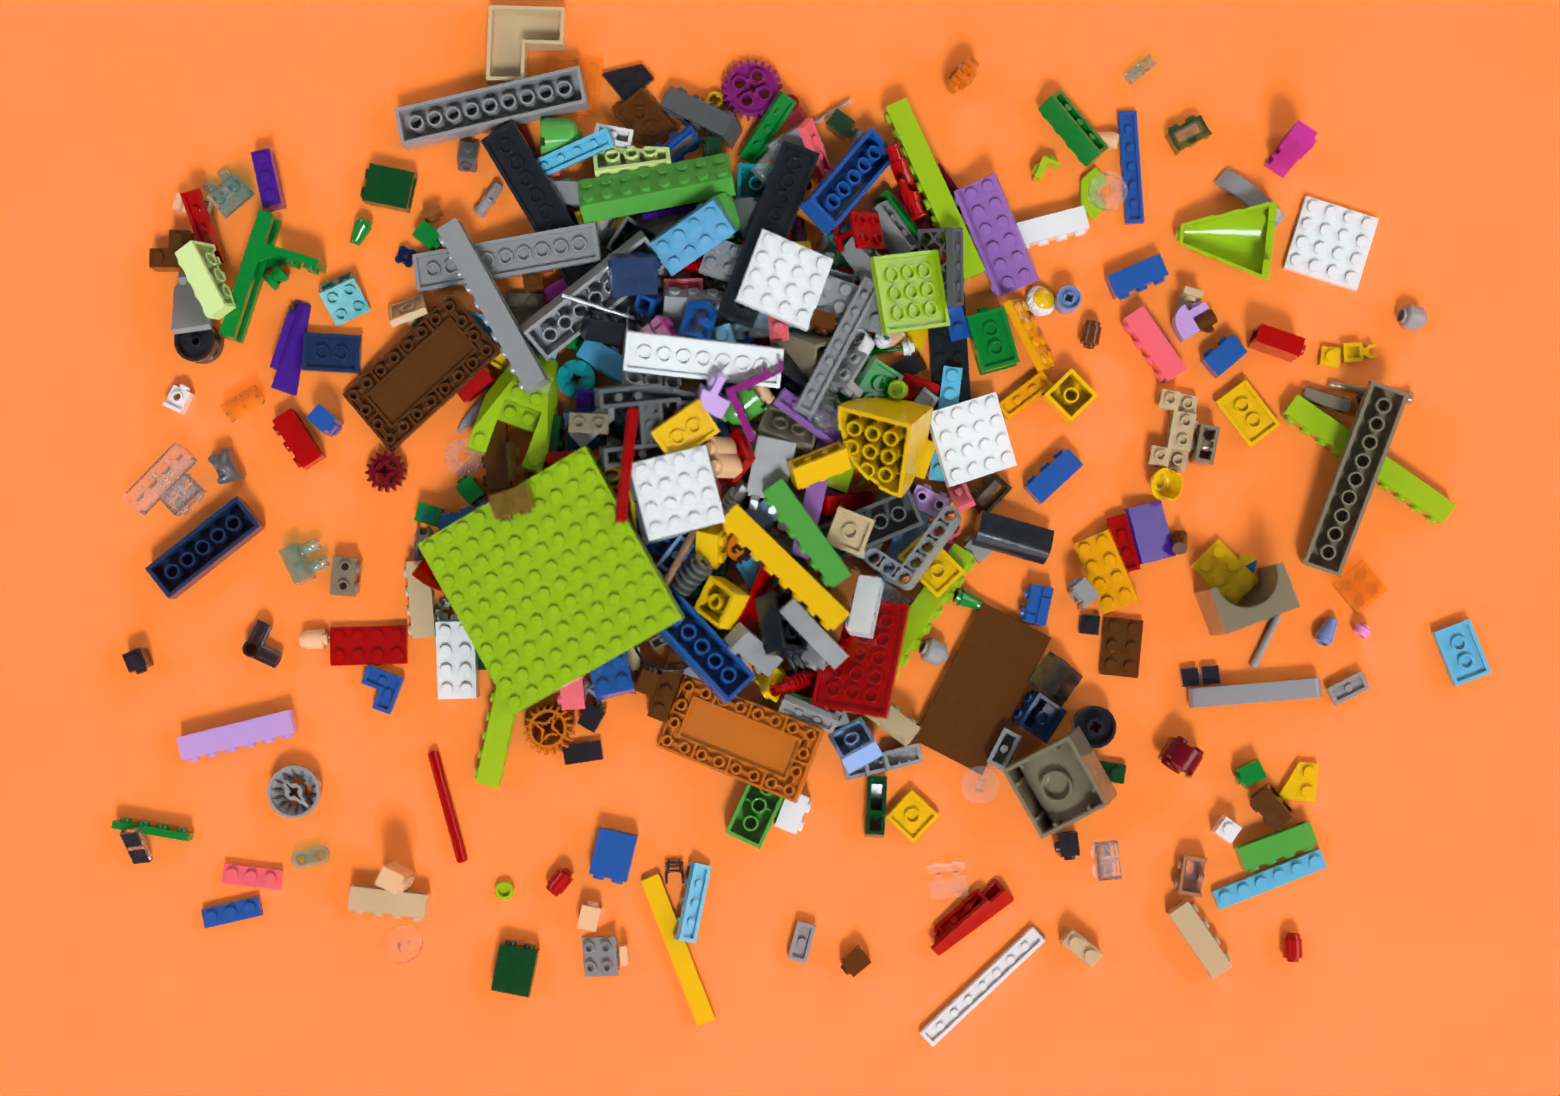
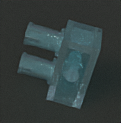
(229, 194)
(298, 564)

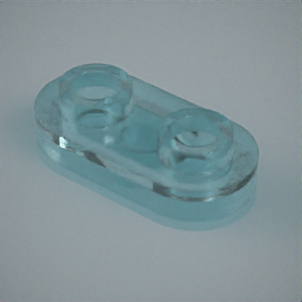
(311, 857)

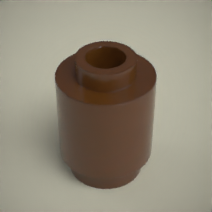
(1090, 334)

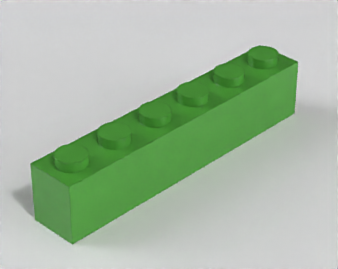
(807, 533)

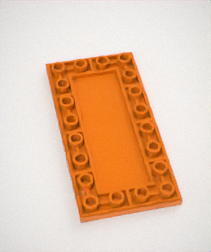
(741, 739)

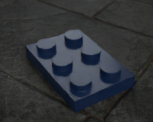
(332, 353)

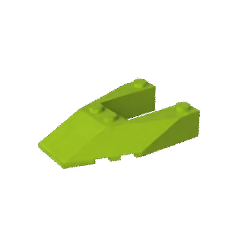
(520, 409)

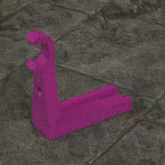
(743, 386)

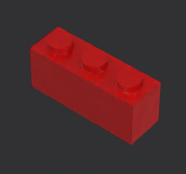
(298, 439)

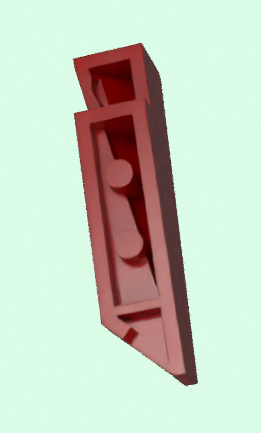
(761, 585)
(970, 915)

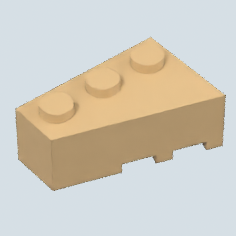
(898, 725)

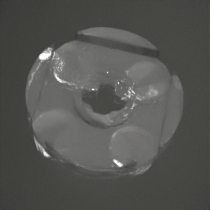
(1100, 182)
(452, 458)

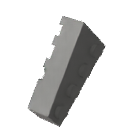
(702, 115)

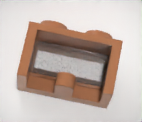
(1191, 875)

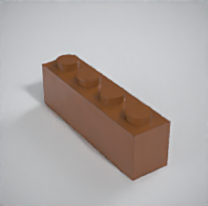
(843, 594)

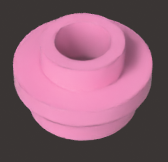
(1362, 630)

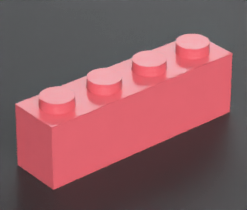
(1153, 345)
(573, 695)

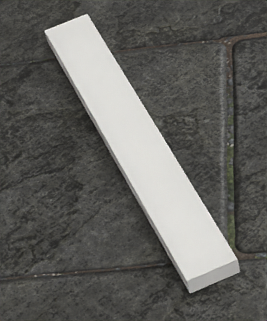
(982, 986)

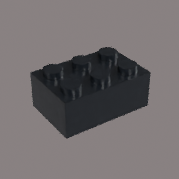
(777, 633)

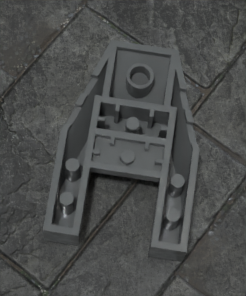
(655, 406)

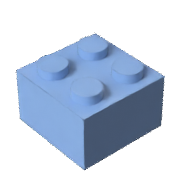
(855, 745)

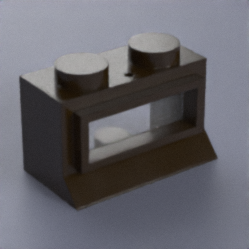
(990, 493)

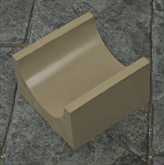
(1273, 598)
(1060, 783)

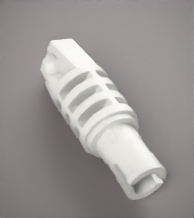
(734, 496)

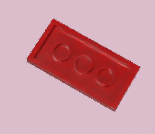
(368, 645)

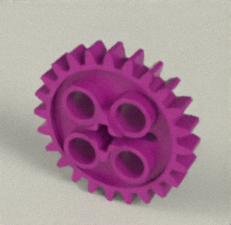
(744, 74)

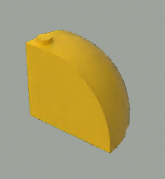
(885, 439)

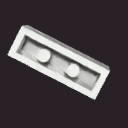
(865, 606)

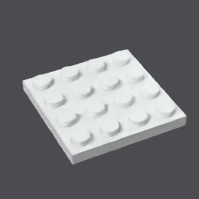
(1330, 243)
(784, 280)
(971, 439)
(677, 493)

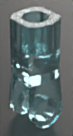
(1138, 70)

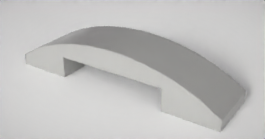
(1244, 191)

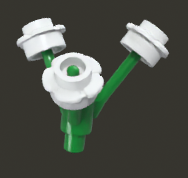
(884, 341)

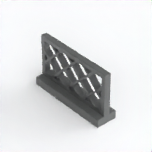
(954, 260)

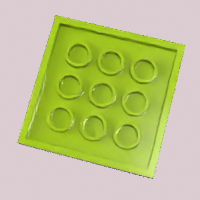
(909, 291)

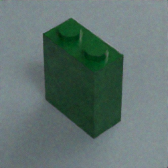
(389, 188)
(515, 968)

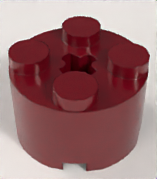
(1180, 756)

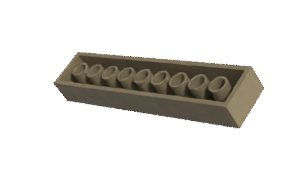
(1354, 478)

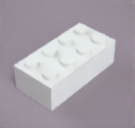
(455, 662)

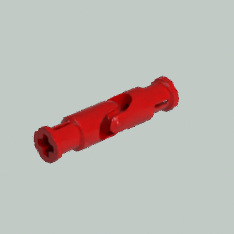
(909, 194)

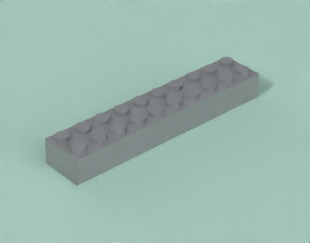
(491, 108)

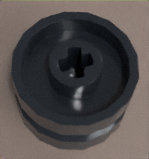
(200, 346)
(1104, 722)

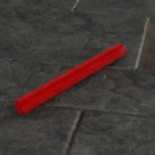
(626, 465)
(447, 806)

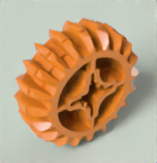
(534, 722)

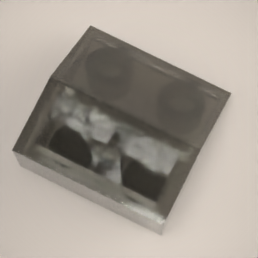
(1055, 678)

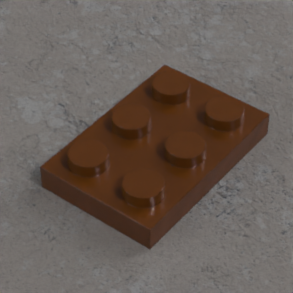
(645, 118)
(1121, 647)

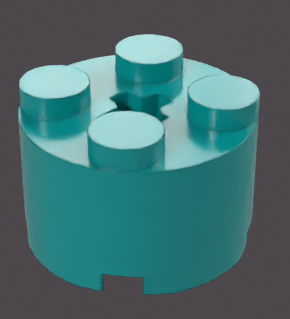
(567, 374)

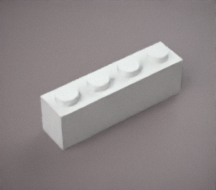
(1054, 227)

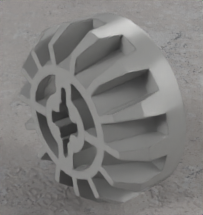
(282, 784)

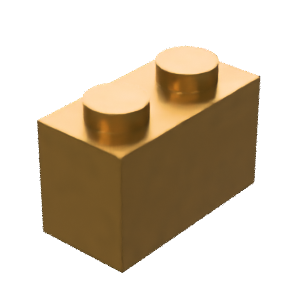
(512, 502)

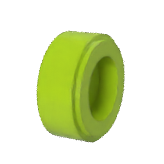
(897, 389)
(504, 890)

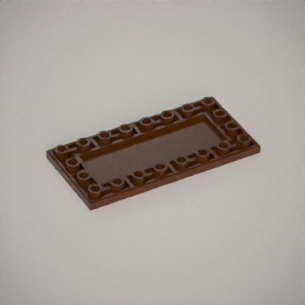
(422, 372)
(982, 687)

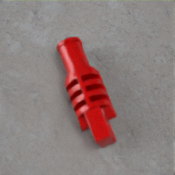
(793, 683)

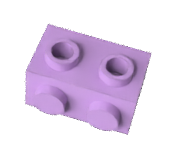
(929, 501)

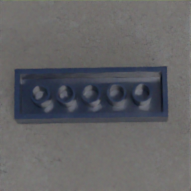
(205, 548)

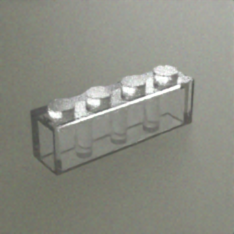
(159, 478)

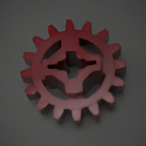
(385, 463)

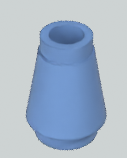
(1326, 632)

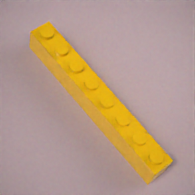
(788, 571)

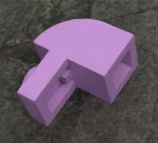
(1183, 322)
(710, 398)

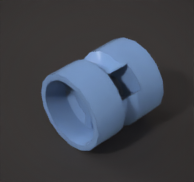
(1067, 299)

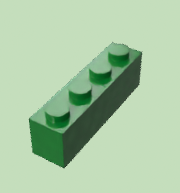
(1073, 128)

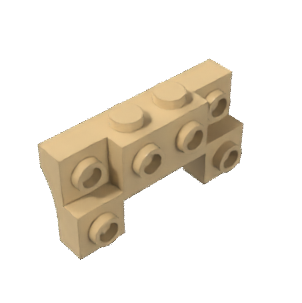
(1179, 433)

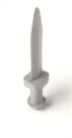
(473, 413)

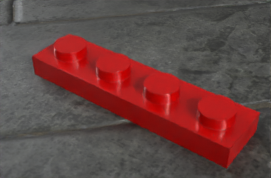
(201, 220)

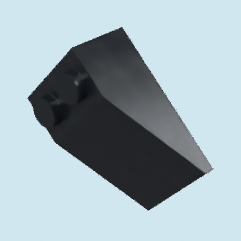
(621, 231)
(790, 378)

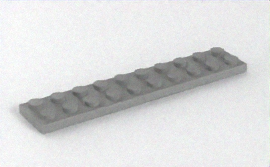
(514, 256)
(835, 296)

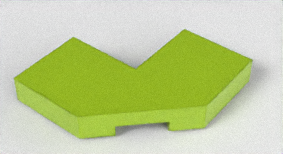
(1091, 210)

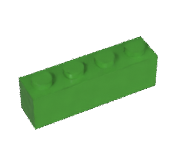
(1276, 845)

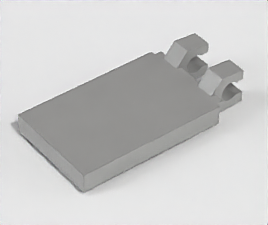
(187, 310)
(768, 467)

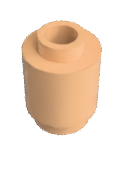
(314, 639)

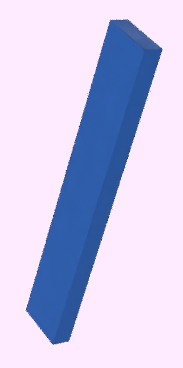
(1130, 166)

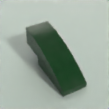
(875, 806)

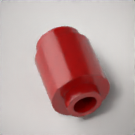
(559, 881)
(1292, 947)

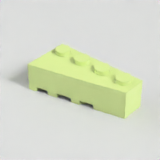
(631, 158)
(206, 278)

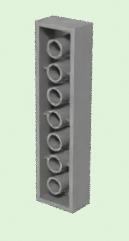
(561, 318)

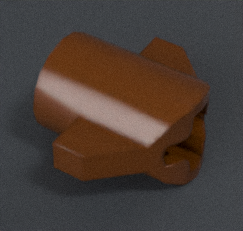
(1205, 321)
(1179, 542)

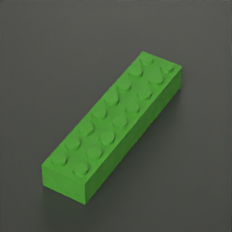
(655, 187)
(756, 811)

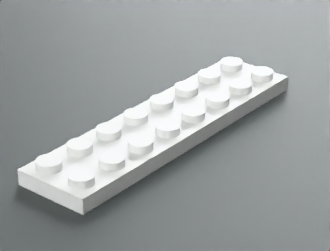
(699, 357)

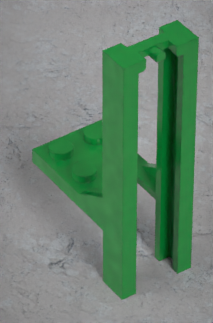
(258, 257)

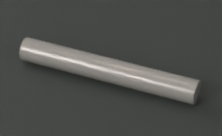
(1265, 641)

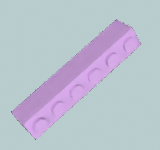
(237, 734)

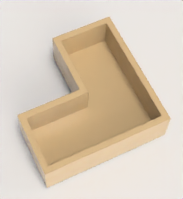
(517, 30)

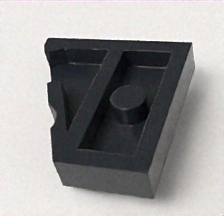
(628, 80)

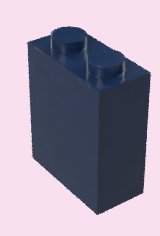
(633, 274)

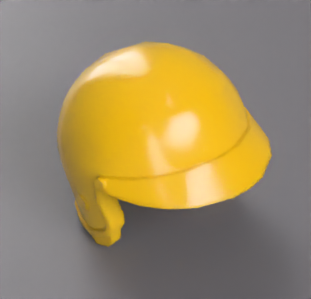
(1166, 484)

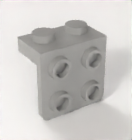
(847, 372)

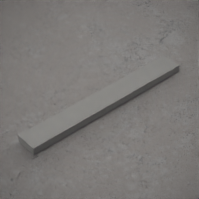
(837, 348)

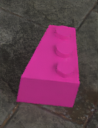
(1291, 148)

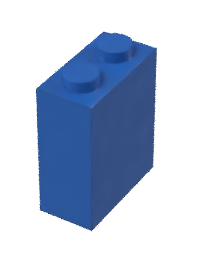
(613, 855)

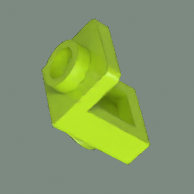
(1039, 169)

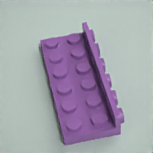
(996, 235)

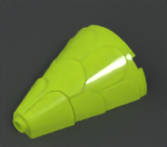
(1235, 238)

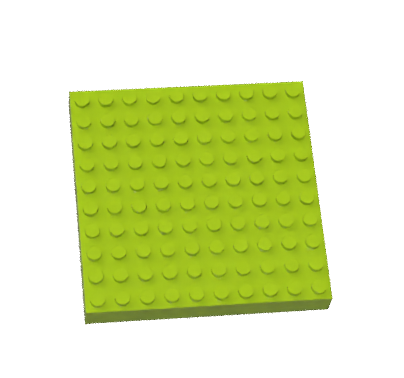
(551, 586)

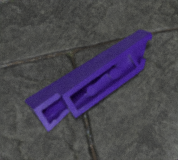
(289, 349)

